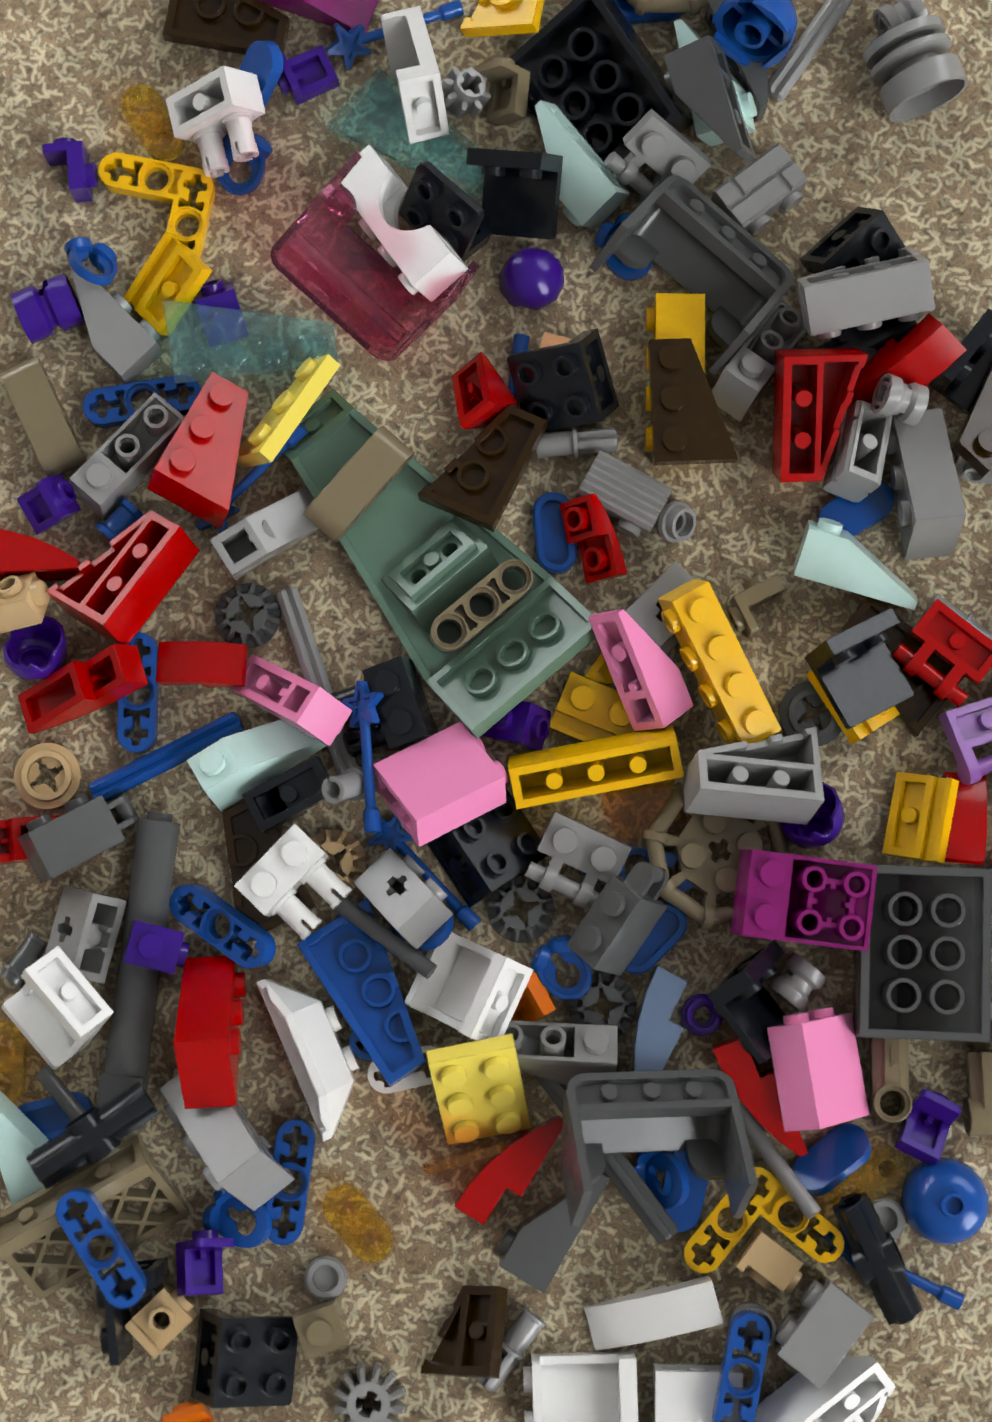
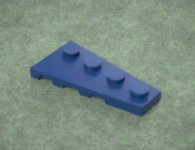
(367, 994)

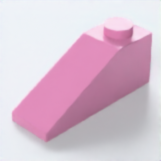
(642, 673)
(293, 700)

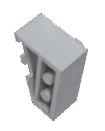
(866, 294)
(925, 486)
(757, 780)
(229, 1147)

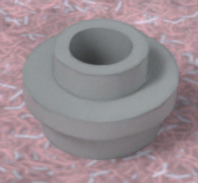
(676, 522)

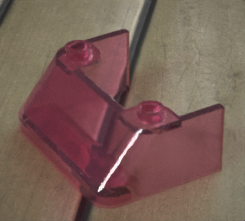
(351, 278)

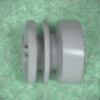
(915, 68)

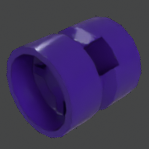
(47, 308)

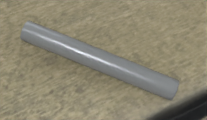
(779, 1165)

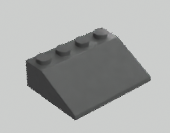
(927, 956)

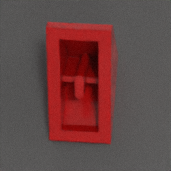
(480, 393)

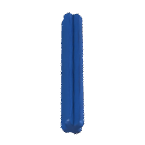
(165, 757)

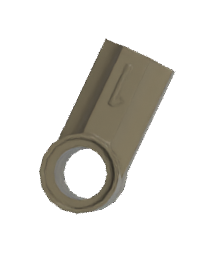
(889, 1073)
(979, 1092)

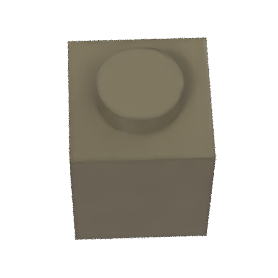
(321, 1328)

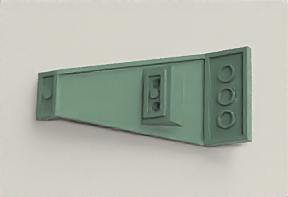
(426, 560)

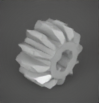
(358, 1388)

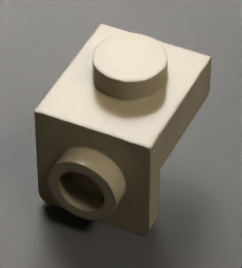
(507, 88)
(755, 593)

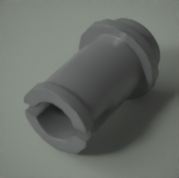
(28, 953)

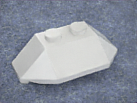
(314, 1051)
(850, 1395)

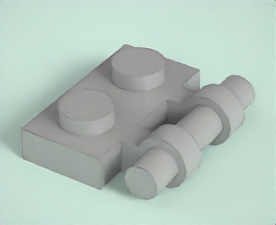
(661, 148)
(581, 848)

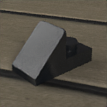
(287, 794)

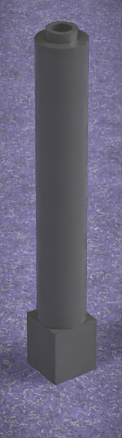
(135, 985)

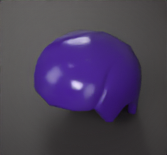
(531, 278)
(36, 650)
(822, 827)

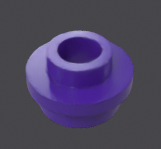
(689, 1021)

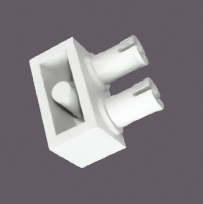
(214, 107)
(281, 870)

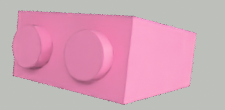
(440, 783)
(817, 1070)

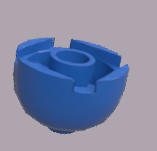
(755, 30)
(945, 1201)

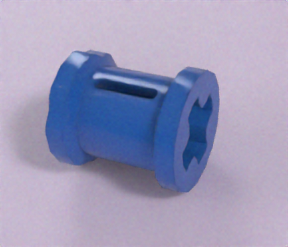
(120, 519)

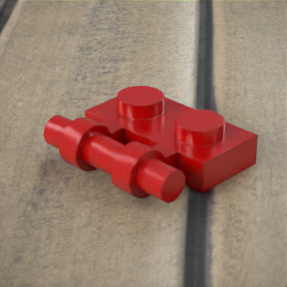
(954, 642)

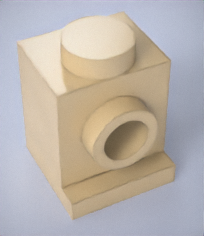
(22, 602)
(769, 1262)
(149, 1332)

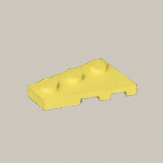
(287, 412)

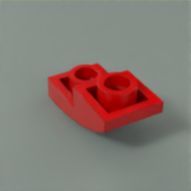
(592, 530)
(201, 663)
(969, 823)

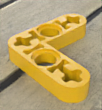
(173, 193)
(768, 1208)

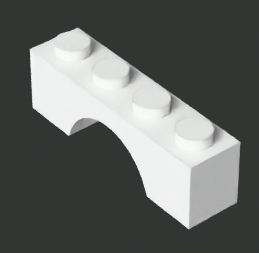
(421, 254)

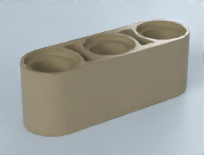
(43, 417)
(358, 484)
(489, 587)

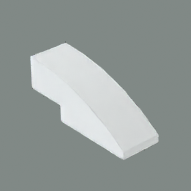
(654, 1314)

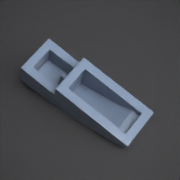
(654, 1032)

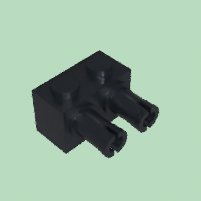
(401, 711)

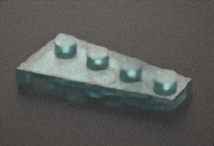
(377, 119)
(240, 341)

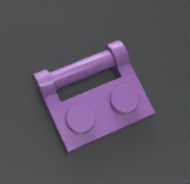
(967, 729)

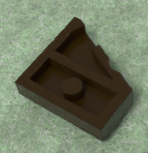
(471, 1335)

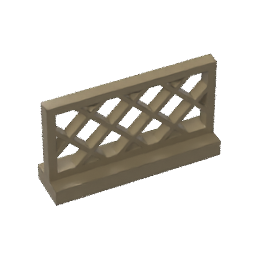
(108, 1178)

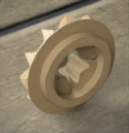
(29, 771)
(354, 859)

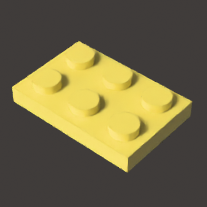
(479, 1089)

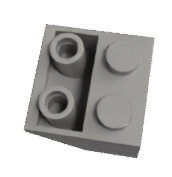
(821, 1331)

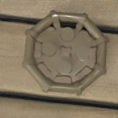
(694, 856)

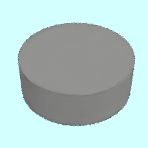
(891, 1215)
(326, 1277)

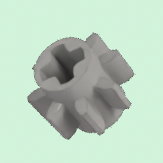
(465, 92)

